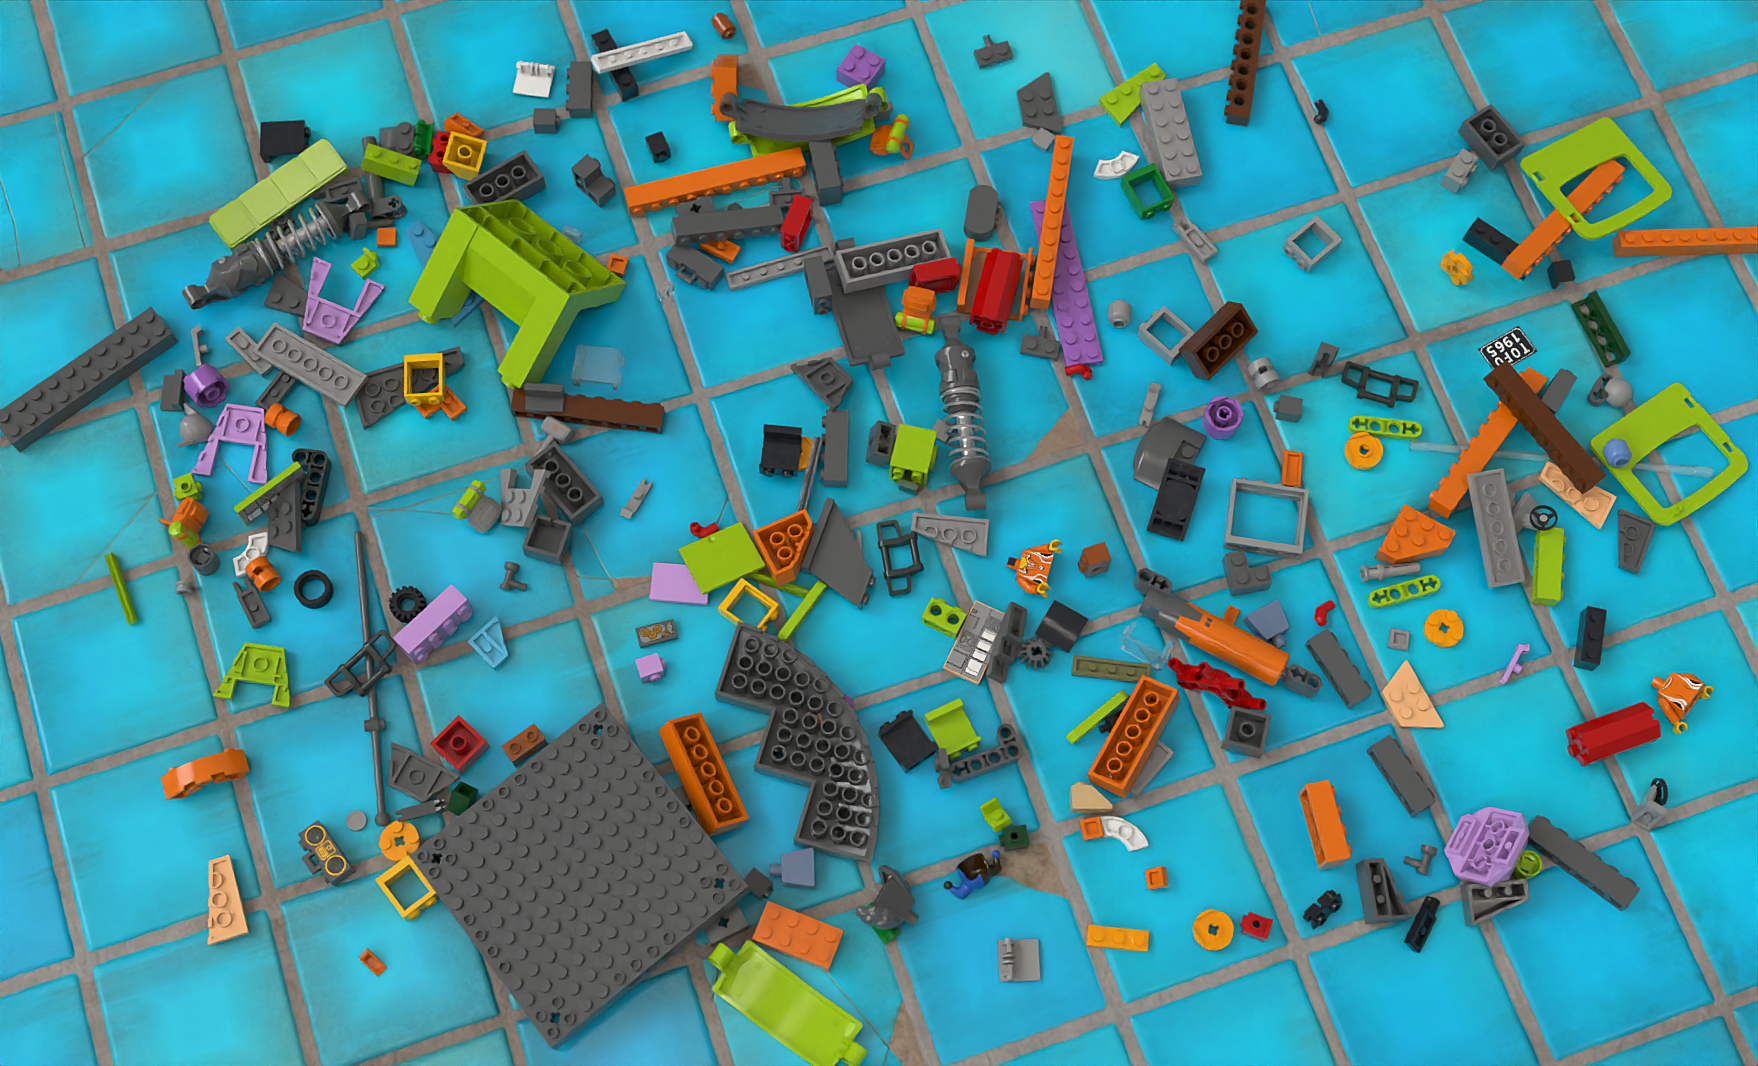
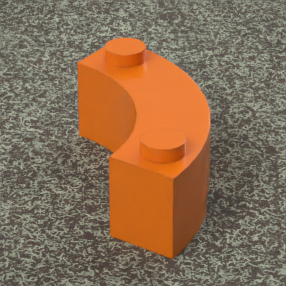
(190, 777)

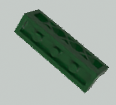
(1605, 325)

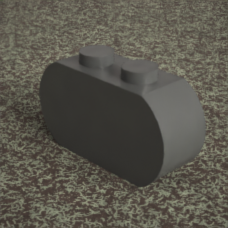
(981, 213)

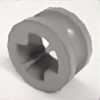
(184, 588)

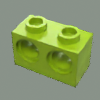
(940, 622)

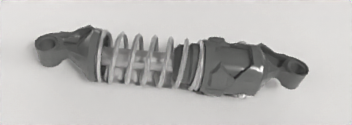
(257, 260)
(962, 396)

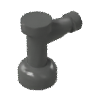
(508, 583)
(1421, 866)

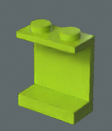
(952, 729)

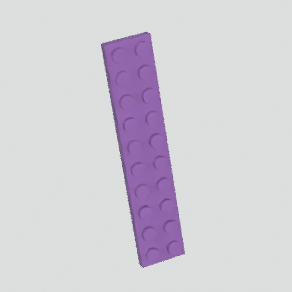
(1070, 295)

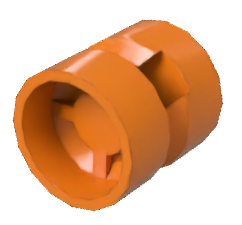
(285, 421)
(263, 574)

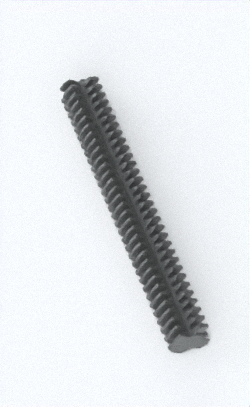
(802, 504)

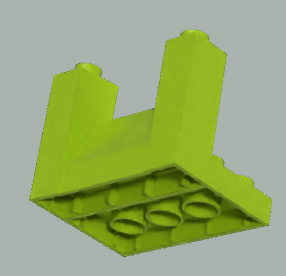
(522, 271)

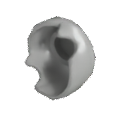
(1619, 392)

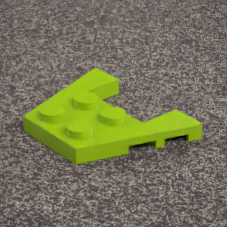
(262, 666)

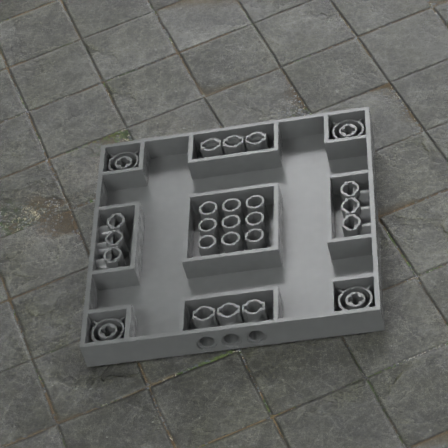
(579, 875)

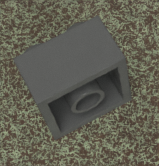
(1245, 732)

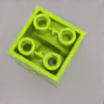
(913, 454)

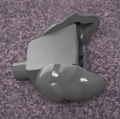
(891, 904)

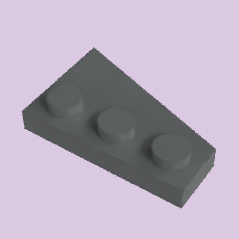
(287, 297)
(1633, 540)

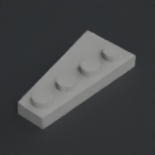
(955, 531)

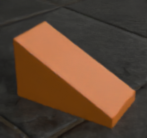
(1231, 614)
(372, 962)

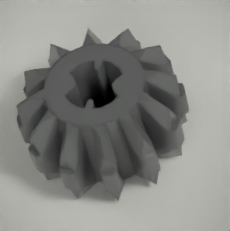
(1030, 648)

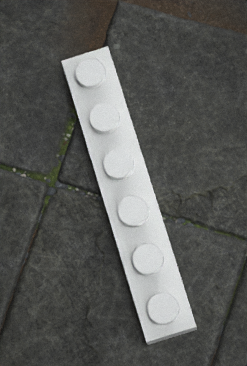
(641, 52)

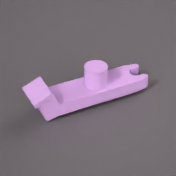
(1513, 666)

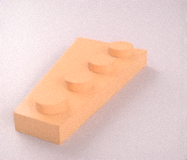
(1592, 505)
(225, 904)

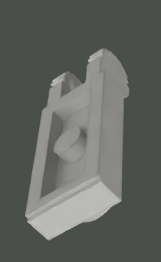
(1195, 240)

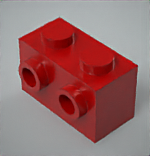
(439, 147)

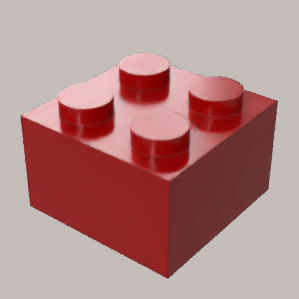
(460, 745)

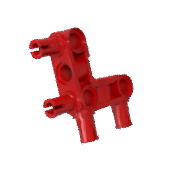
(1216, 681)

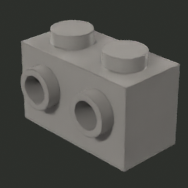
(1459, 170)

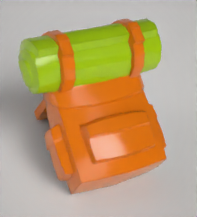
(891, 138)
(917, 311)
(187, 522)

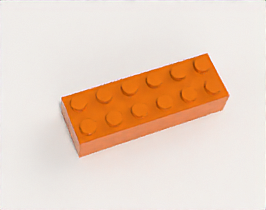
(1133, 736)
(703, 774)

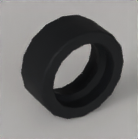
(303, 579)

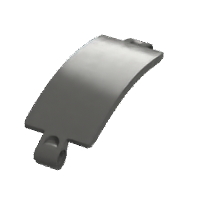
(799, 123)
(863, 321)

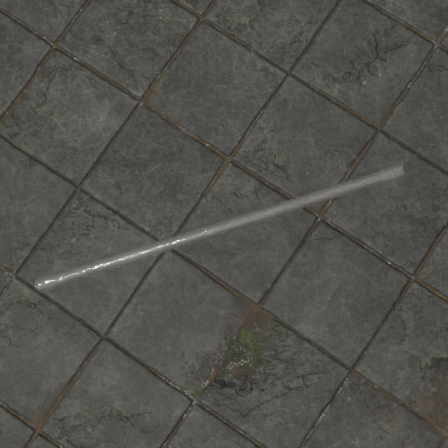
(1696, 471)

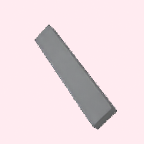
(776, 268)

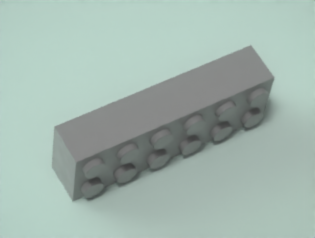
(1170, 133)
(888, 259)

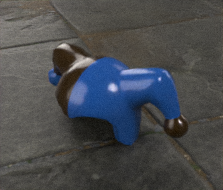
(974, 874)

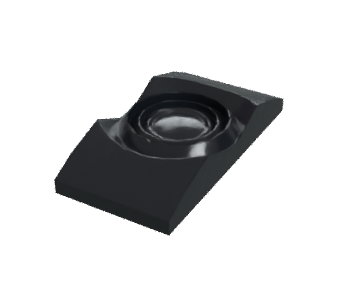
(1175, 499)

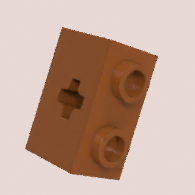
(1094, 560)
(524, 745)

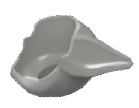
(194, 427)

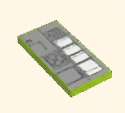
(261, 499)

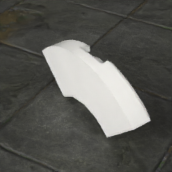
(1117, 167)
(256, 547)
(1124, 831)

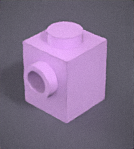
(651, 667)

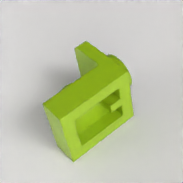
(366, 264)
(995, 815)

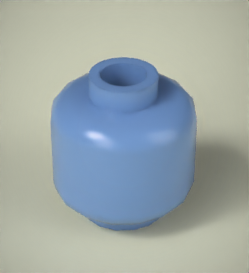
(1617, 453)

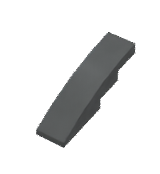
(1007, 638)

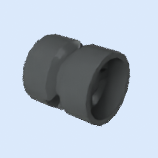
(203, 559)

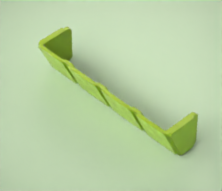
(277, 194)

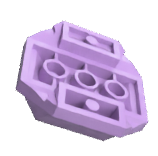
(1487, 845)

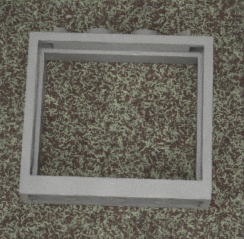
(1260, 546)

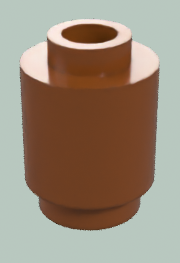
(723, 26)

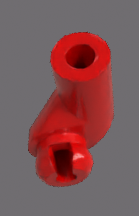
(1079, 368)
(701, 531)
(1321, 612)

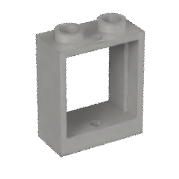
(1323, 232)
(1157, 347)

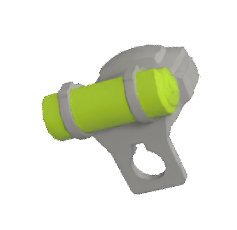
(477, 508)

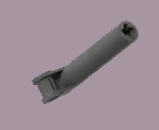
(381, 207)

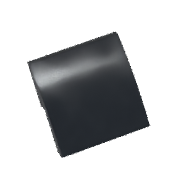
(1061, 626)

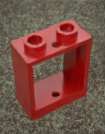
(796, 223)
(937, 275)

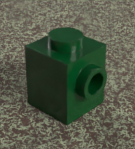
(462, 798)
(1014, 838)

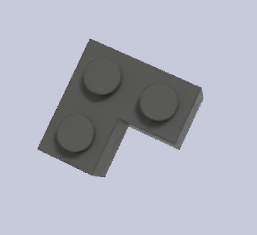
(591, 181)
(1243, 579)

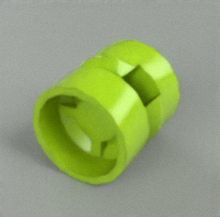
(1527, 866)

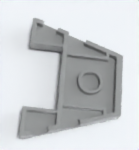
(520, 504)

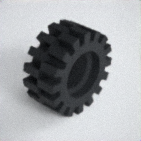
(402, 594)

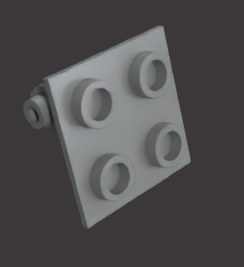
(1018, 960)

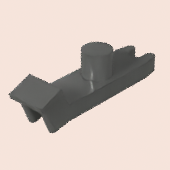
(421, 810)

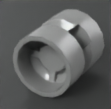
(1264, 375)

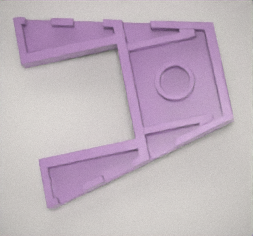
(328, 319)
(239, 426)

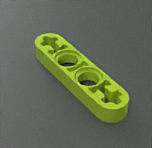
(1384, 424)
(1402, 588)
(802, 611)
(1097, 717)

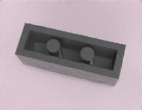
(580, 89)

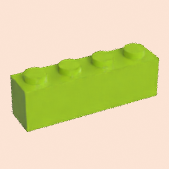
(1548, 566)

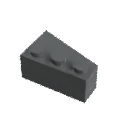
(1379, 894)
(1485, 901)

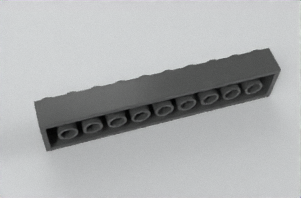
(85, 379)

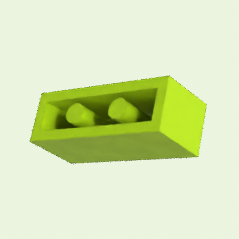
(391, 164)

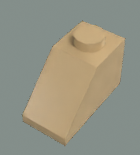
(1087, 799)

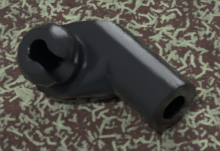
(1322, 112)

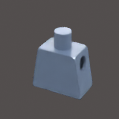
(1268, 624)
(796, 869)

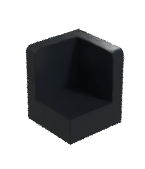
(1560, 272)

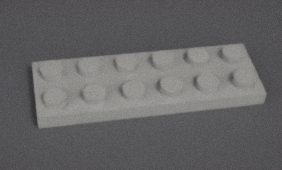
(310, 365)
(1495, 528)

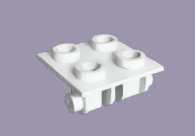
(533, 79)

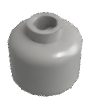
(1119, 313)

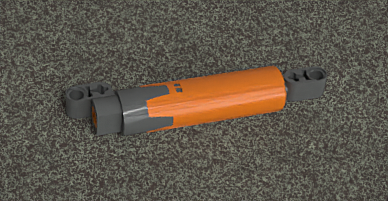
(1220, 637)

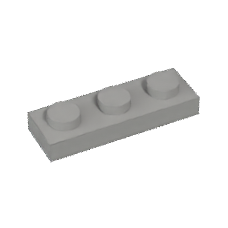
(244, 346)

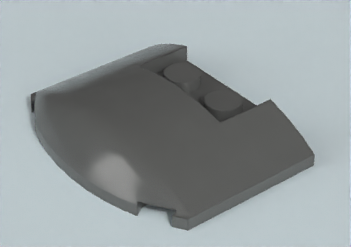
(1164, 441)

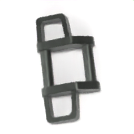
(1367, 372)
(889, 574)
(345, 668)

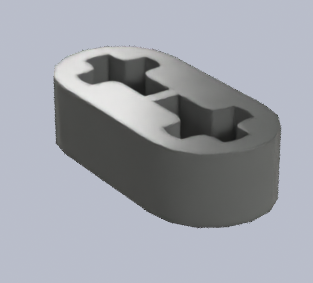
(1597, 388)

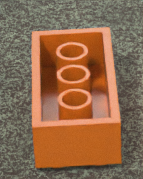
(1324, 824)
(798, 936)

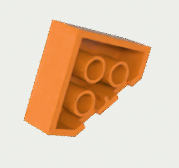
(725, 76)
(1413, 538)
(785, 545)

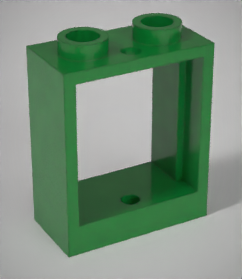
(1143, 175)

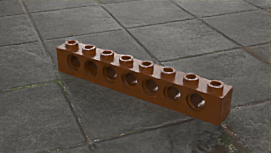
(1241, 114)

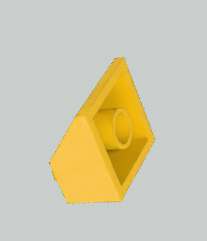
(464, 155)

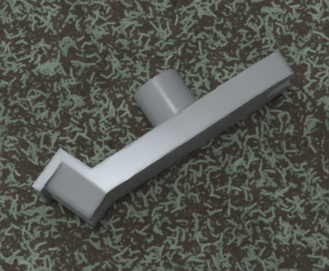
(199, 349)
(1149, 404)
(636, 499)

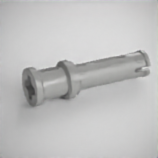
(1380, 571)

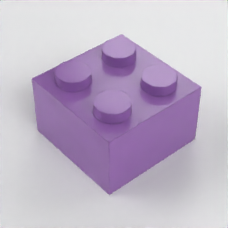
(860, 67)

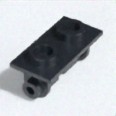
(1318, 915)

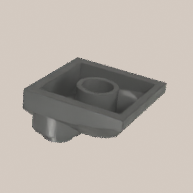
(398, 138)

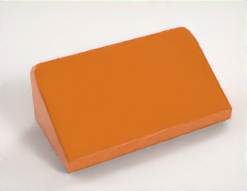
(461, 125)

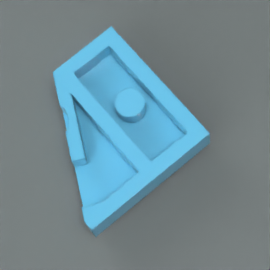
(490, 644)

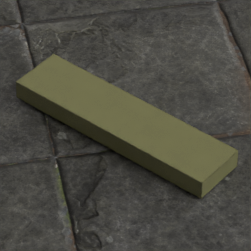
(1109, 669)

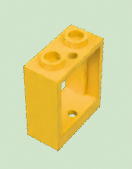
(424, 361)
(734, 596)
(395, 873)

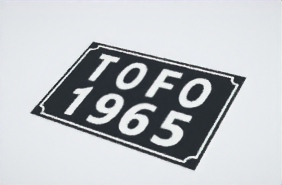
(1511, 346)

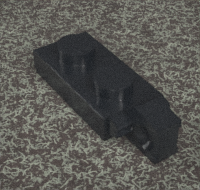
(1422, 924)

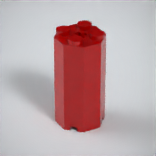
(996, 291)
(1613, 734)

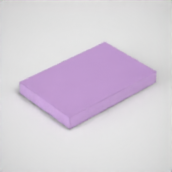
(675, 585)

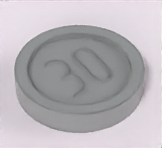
(356, 820)

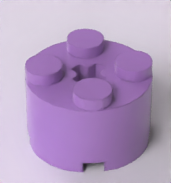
(206, 386)
(1222, 417)

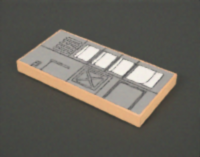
(974, 643)

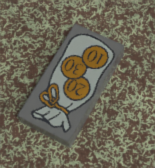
(656, 633)

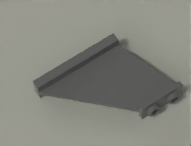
(837, 559)

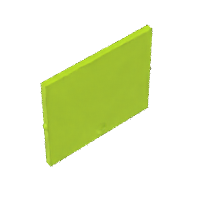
(721, 558)

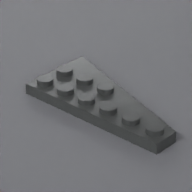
(385, 387)

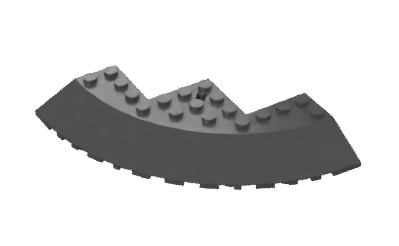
(831, 760)

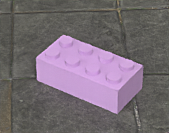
(433, 624)

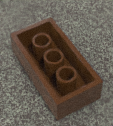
(1218, 340)

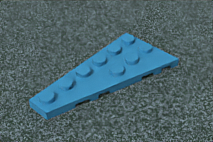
(423, 243)

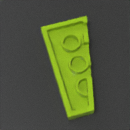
(1125, 98)

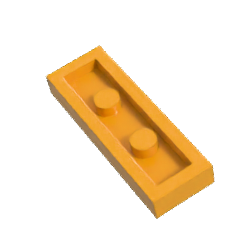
(1117, 938)

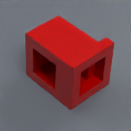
(1257, 933)

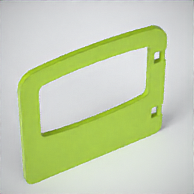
(1578, 154)
(1652, 426)

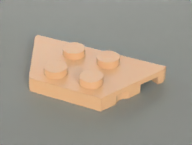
(1409, 701)

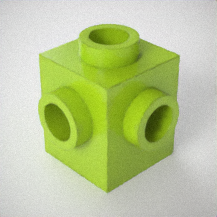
(187, 486)

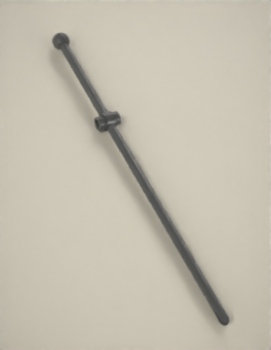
(373, 725)

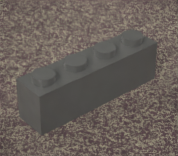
(836, 448)
(1338, 669)
(1401, 776)

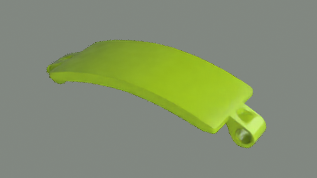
(763, 146)
(786, 1007)

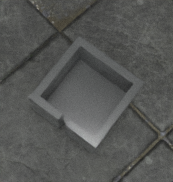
(546, 542)

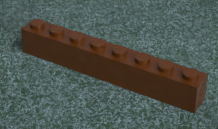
(598, 412)
(1544, 427)

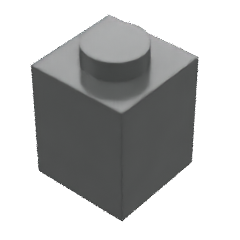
(546, 121)
(1288, 408)

